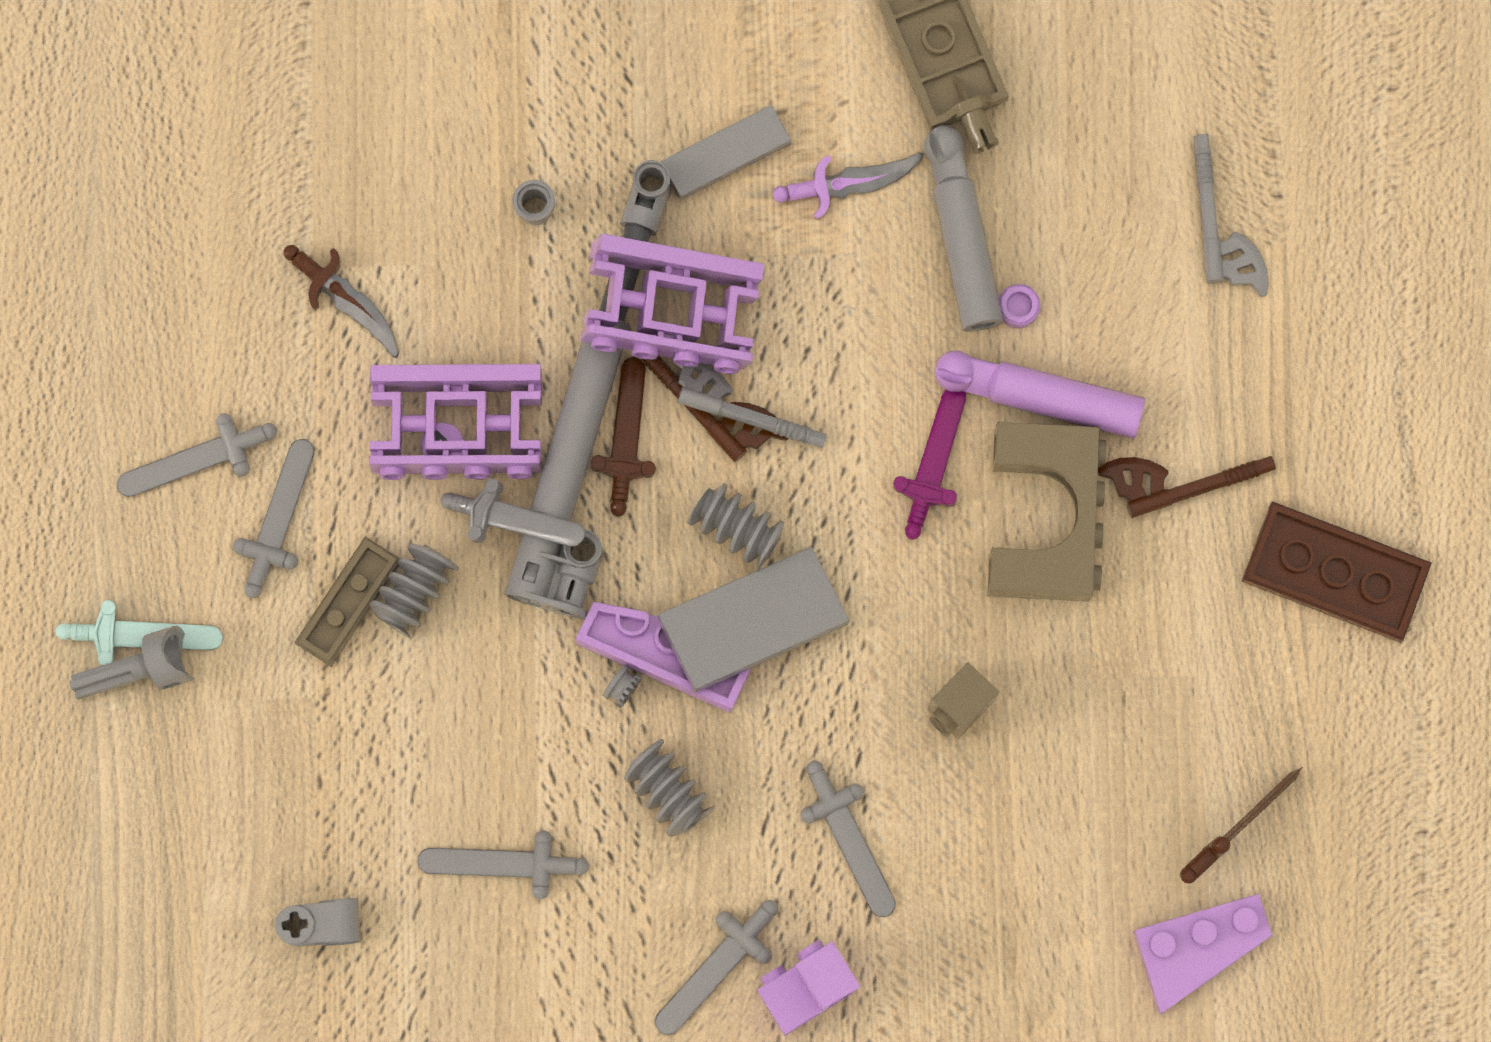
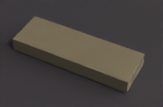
(347, 601)

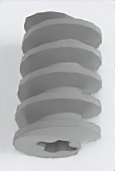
(737, 524)
(412, 588)
(667, 790)

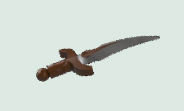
(344, 297)

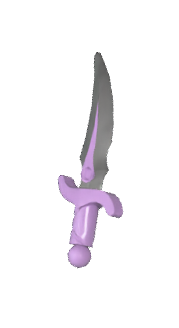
(846, 182)

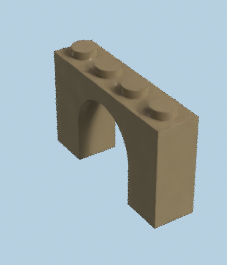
(1071, 459)

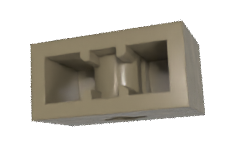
(961, 702)

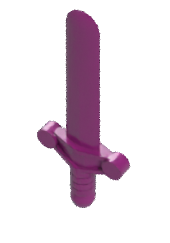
(926, 488)

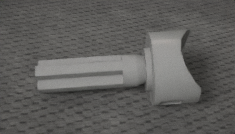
(159, 661)

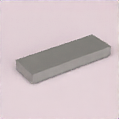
(726, 152)

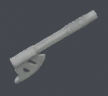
(1214, 249)
(712, 402)

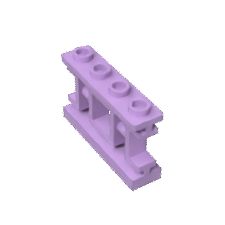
(679, 271)
(456, 387)

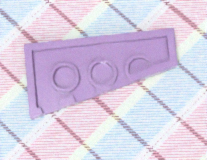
(640, 644)

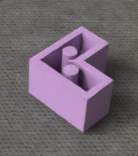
(808, 987)

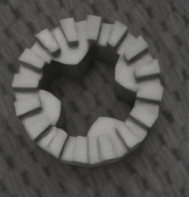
(621, 685)

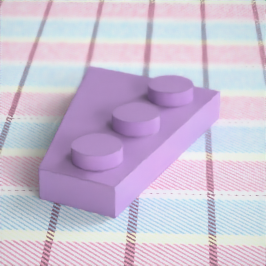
(1198, 946)

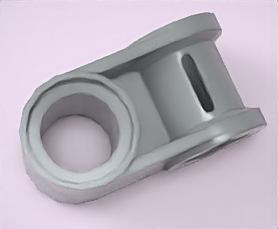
(328, 923)

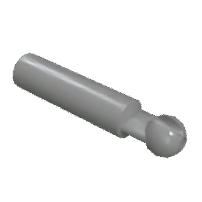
(962, 231)

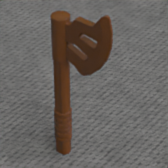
(735, 445)
(1160, 498)

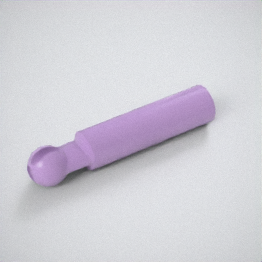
(1042, 393)

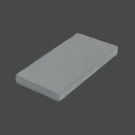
(753, 619)

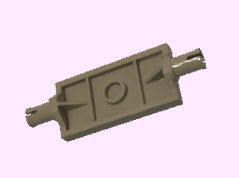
(947, 64)

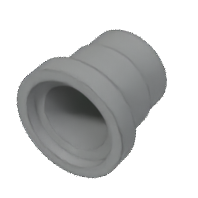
(529, 190)

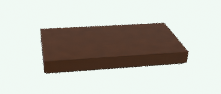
(1336, 572)

